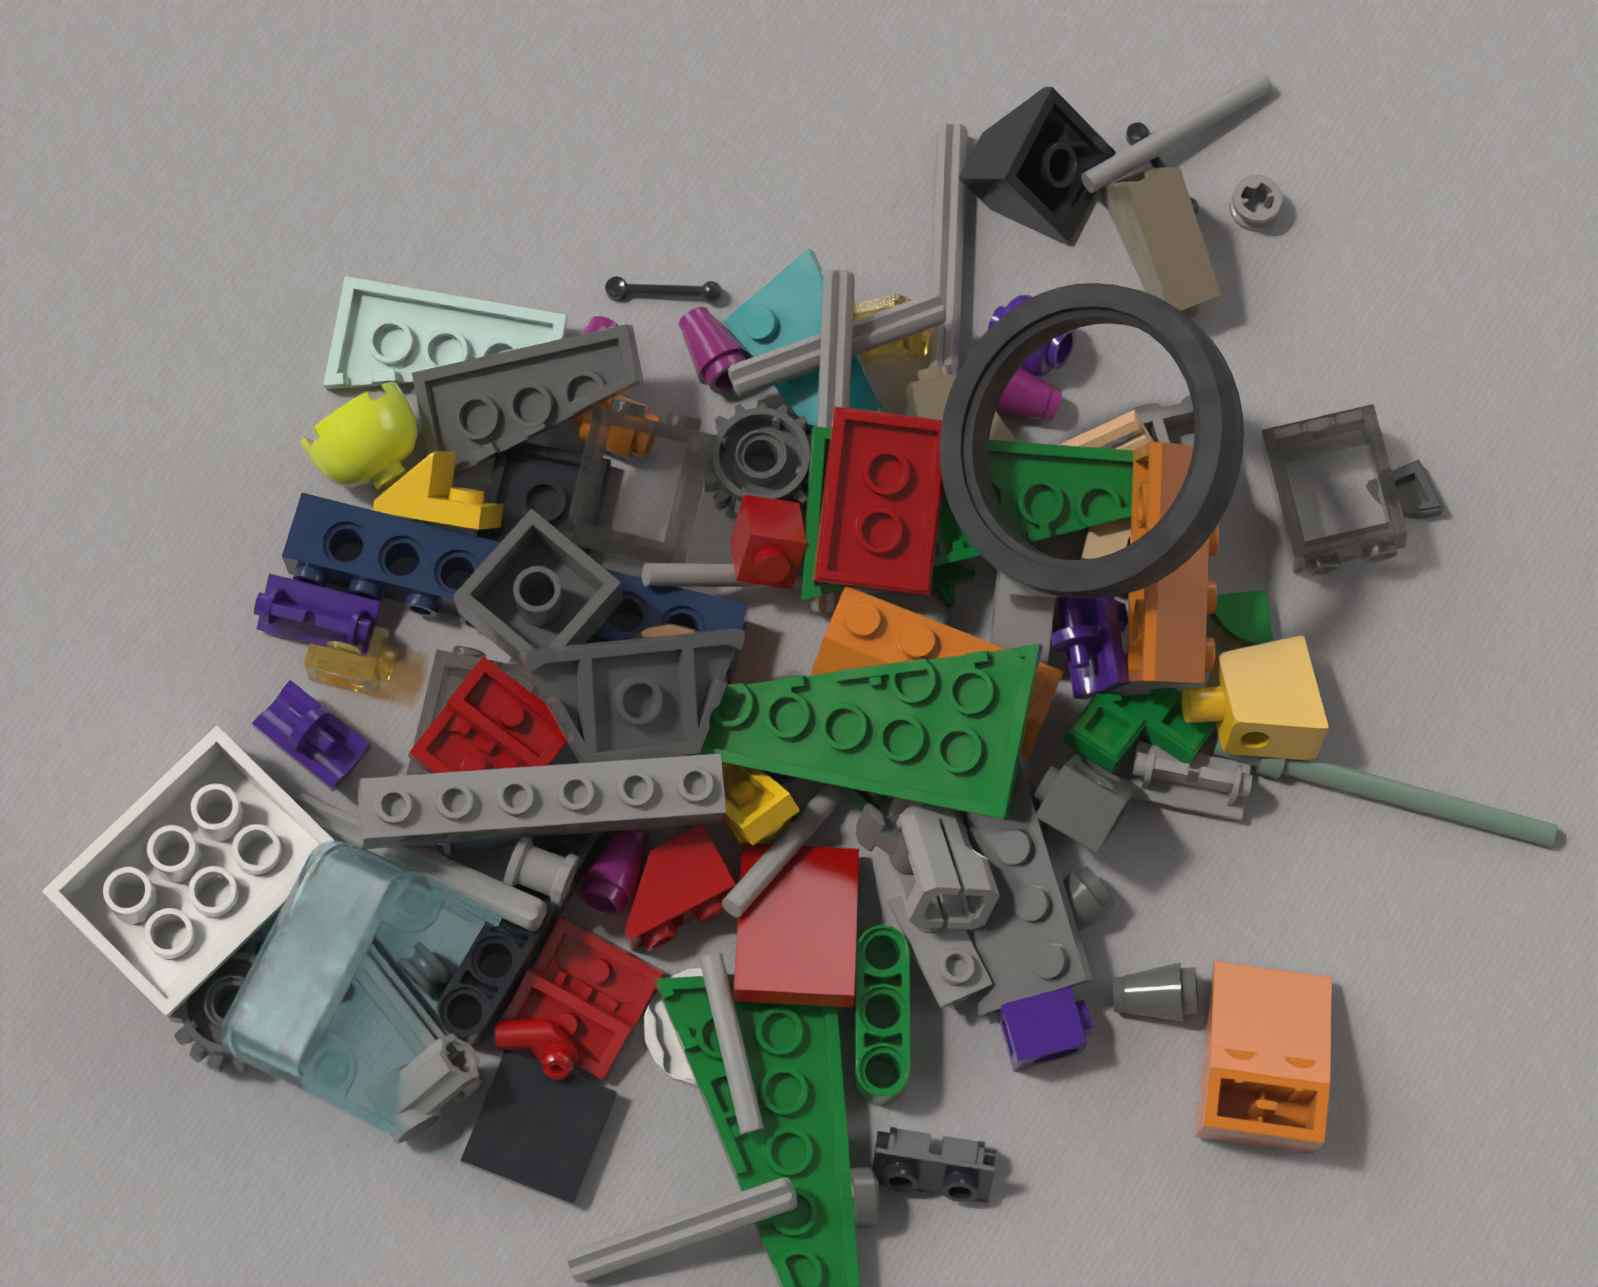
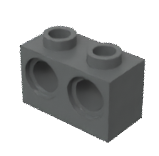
(1083, 800)

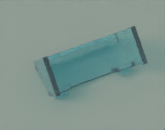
(312, 959)

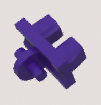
(1093, 644)
(312, 736)

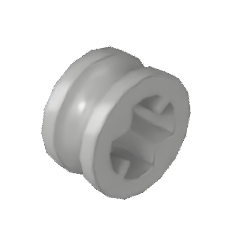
(1248, 188)

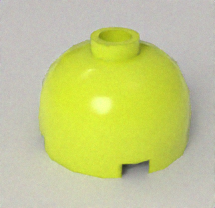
(365, 440)

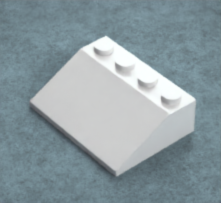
(188, 871)

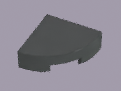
(1414, 491)

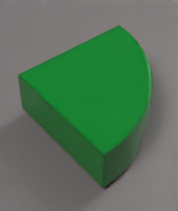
(1244, 616)

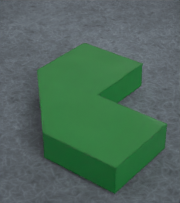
(1115, 722)

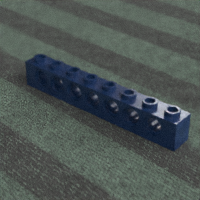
(326, 524)

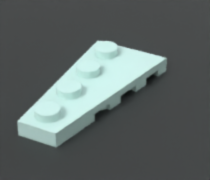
(399, 330)

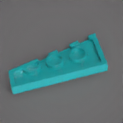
(786, 313)

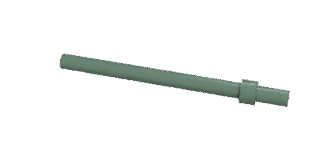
(1402, 795)

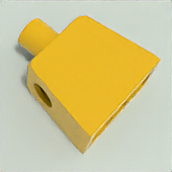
(1262, 701)

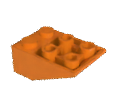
(1266, 1058)

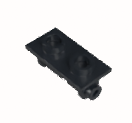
(959, 1173)

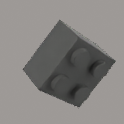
(538, 591)

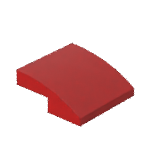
(489, 726)
(589, 991)

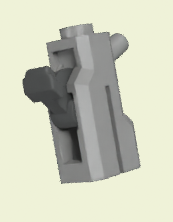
(932, 862)

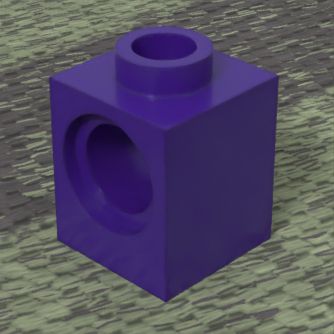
(1044, 1027)

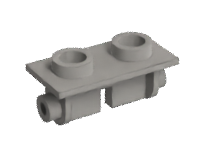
(1206, 786)
(944, 958)

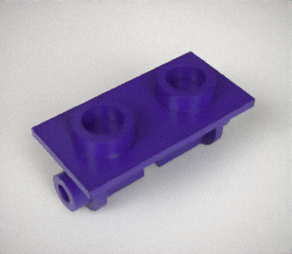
(315, 613)

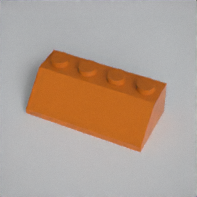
(1170, 616)
(878, 633)

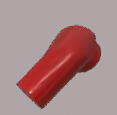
(545, 1041)

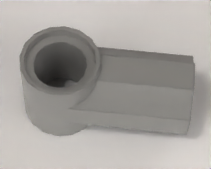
(419, 1089)

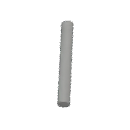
(697, 575)
(782, 851)
(731, 1043)

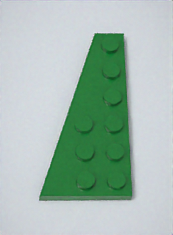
(1037, 485)
(900, 730)
(803, 1113)

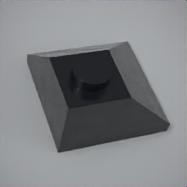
(1034, 163)

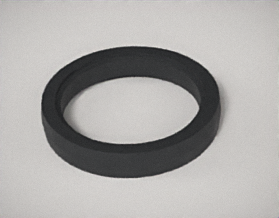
(973, 405)

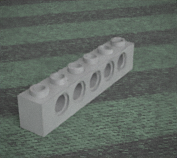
(541, 801)

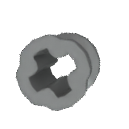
(541, 870)

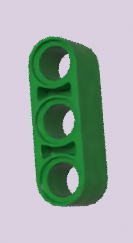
(888, 987)

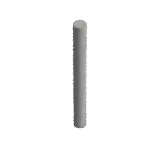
(1176, 132)

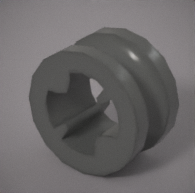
(425, 971)

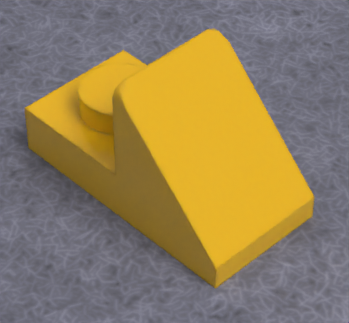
(429, 496)
(754, 805)

